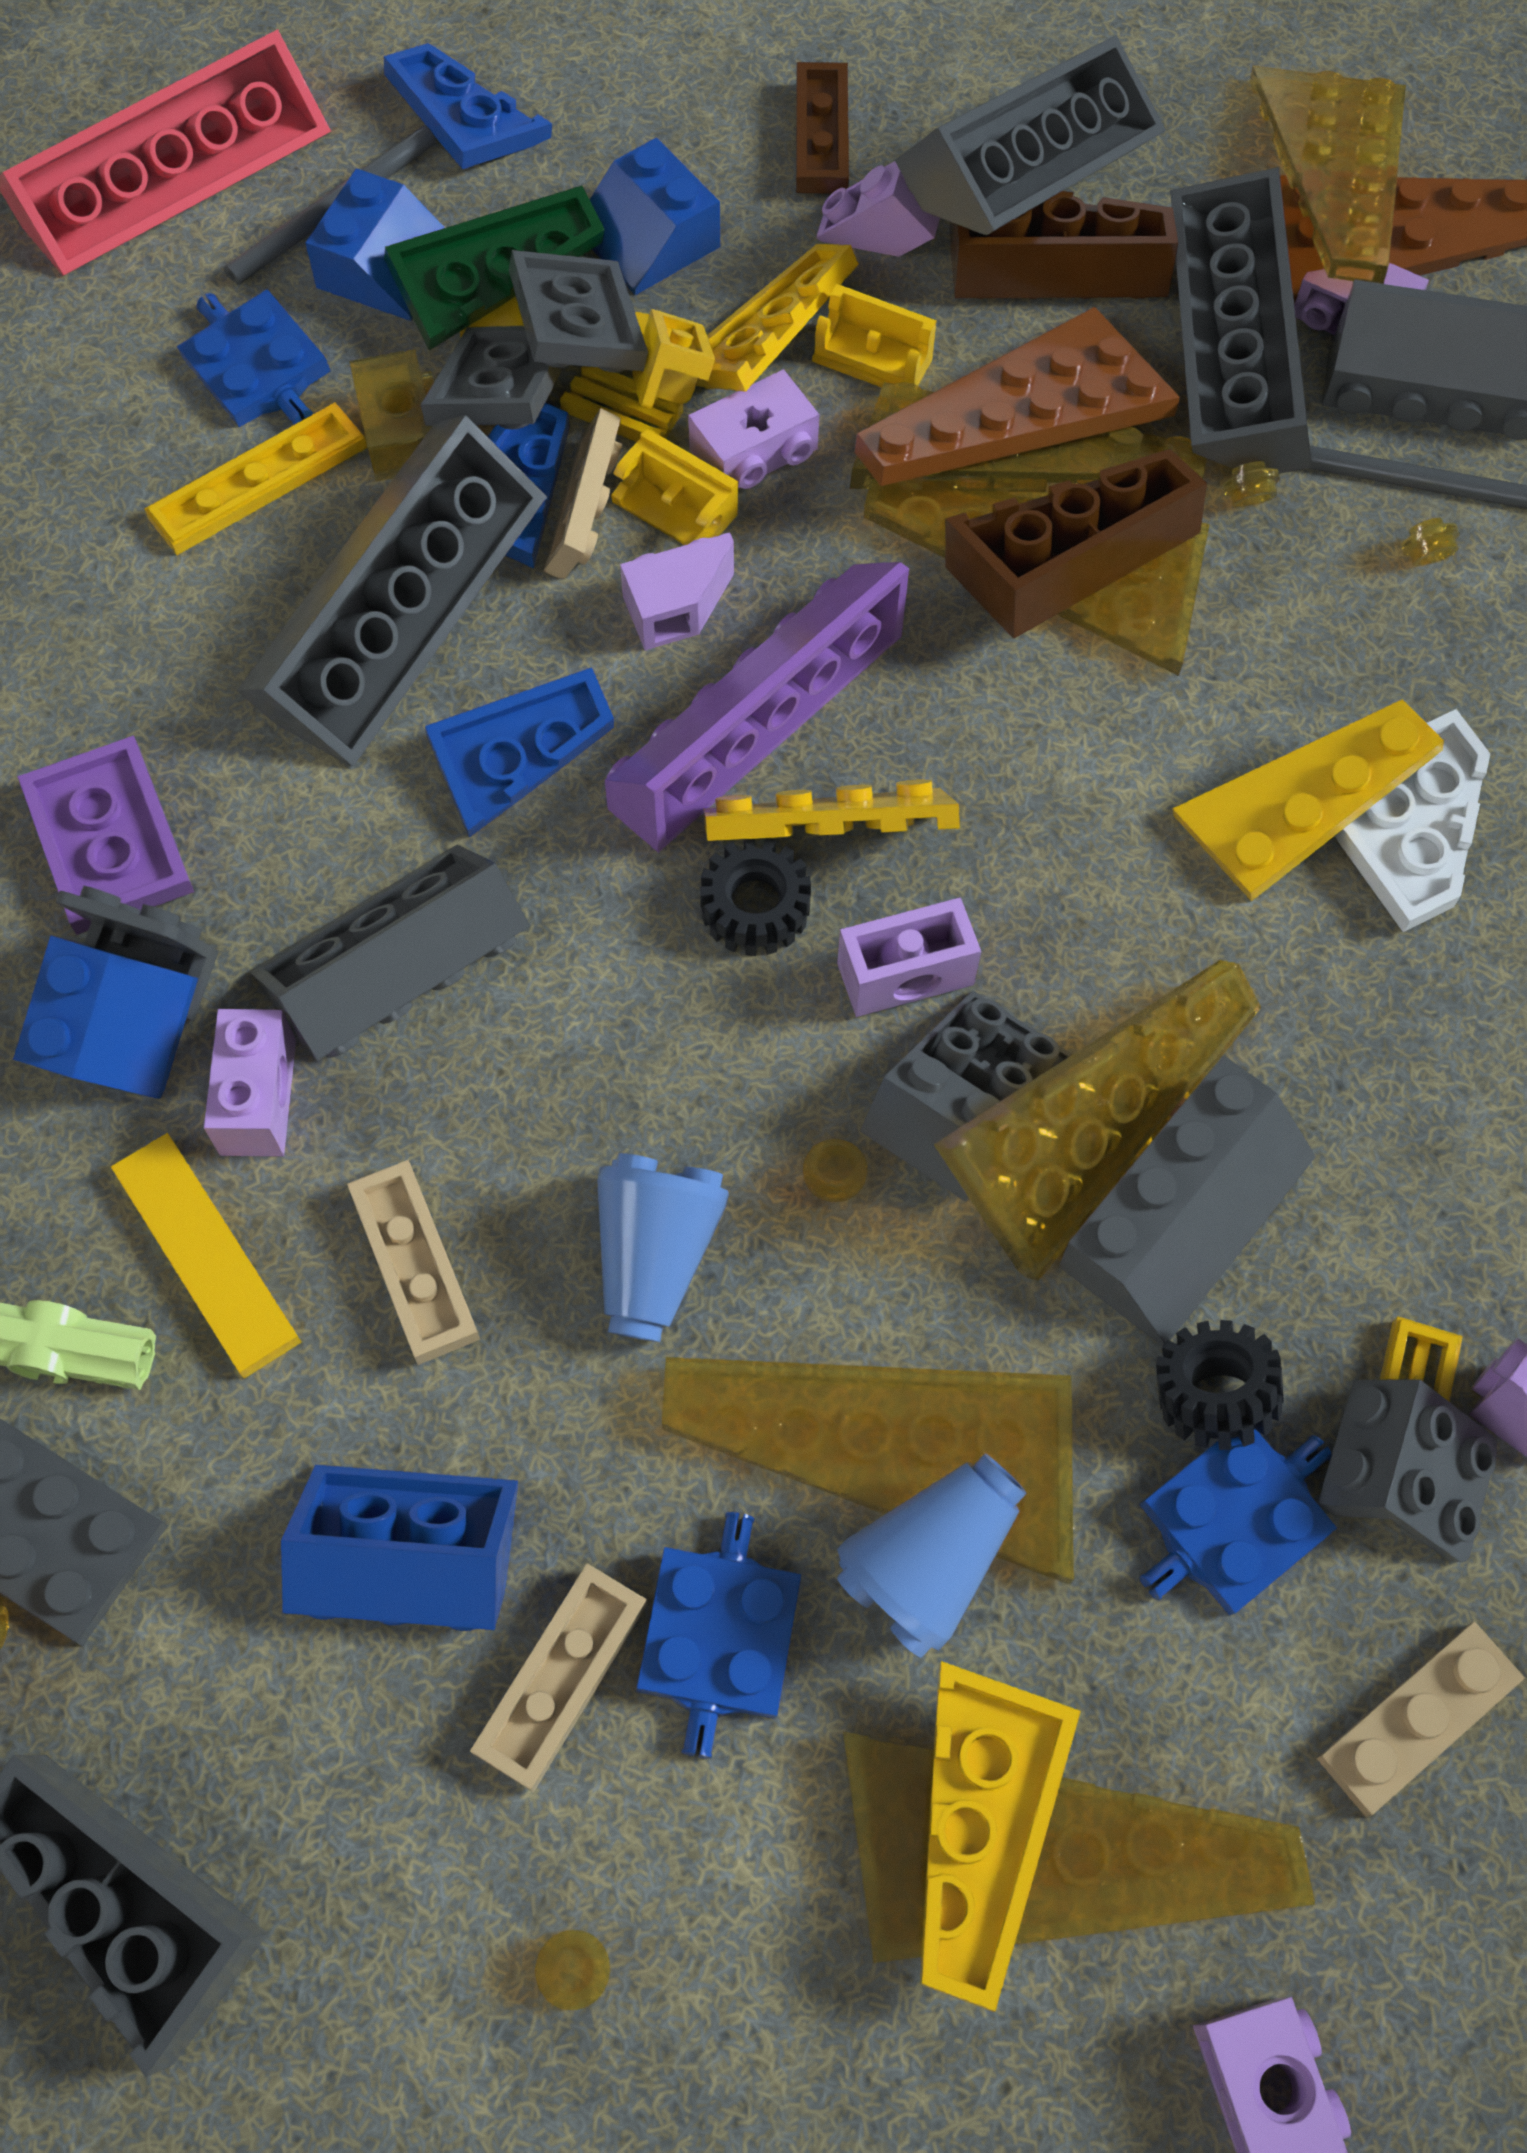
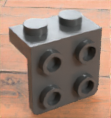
(144, 935)
(1411, 1461)

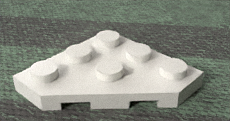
(1420, 833)

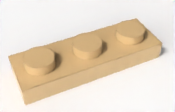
(584, 496)
(413, 1262)
(559, 1677)
(1420, 1719)

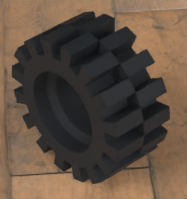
(762, 865)
(1220, 1414)

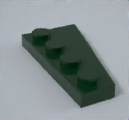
(464, 269)

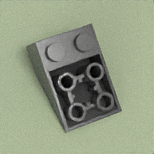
(951, 1078)

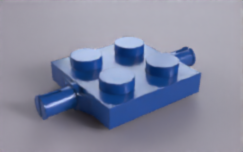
(254, 358)
(1237, 1519)
(719, 1634)

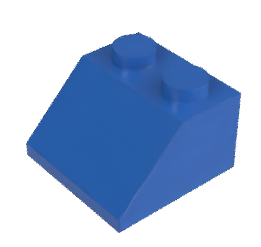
(654, 216)
(352, 237)
(105, 1018)

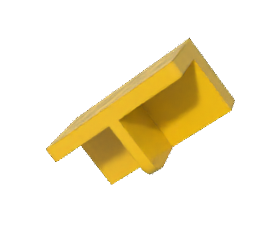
(674, 361)

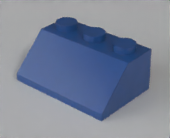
(399, 1547)

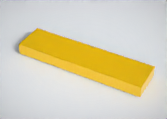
(255, 478)
(206, 1255)

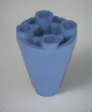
(652, 1239)
(932, 1552)

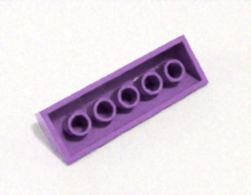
(758, 702)

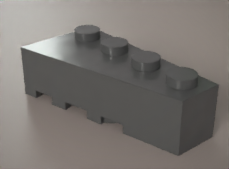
(121, 1909)

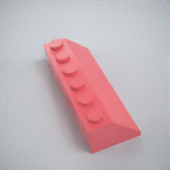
(164, 154)

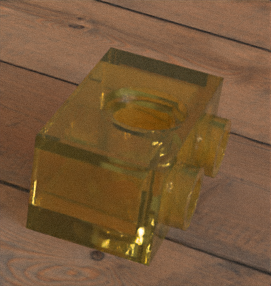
(390, 408)

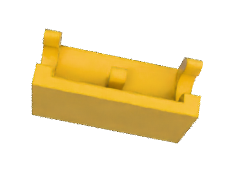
(873, 339)
(675, 490)

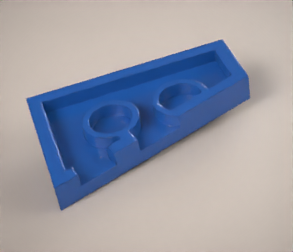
(458, 111)
(538, 454)
(517, 743)

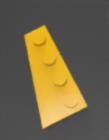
(774, 316)
(1297, 803)
(890, 811)
(989, 1814)

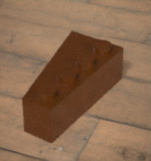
(1069, 252)
(1076, 540)

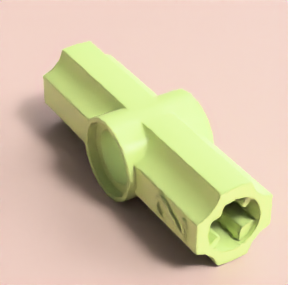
(68, 1345)

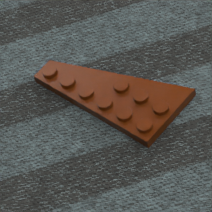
(1433, 224)
(1042, 394)

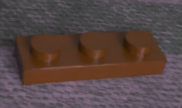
(822, 127)

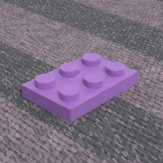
(105, 828)

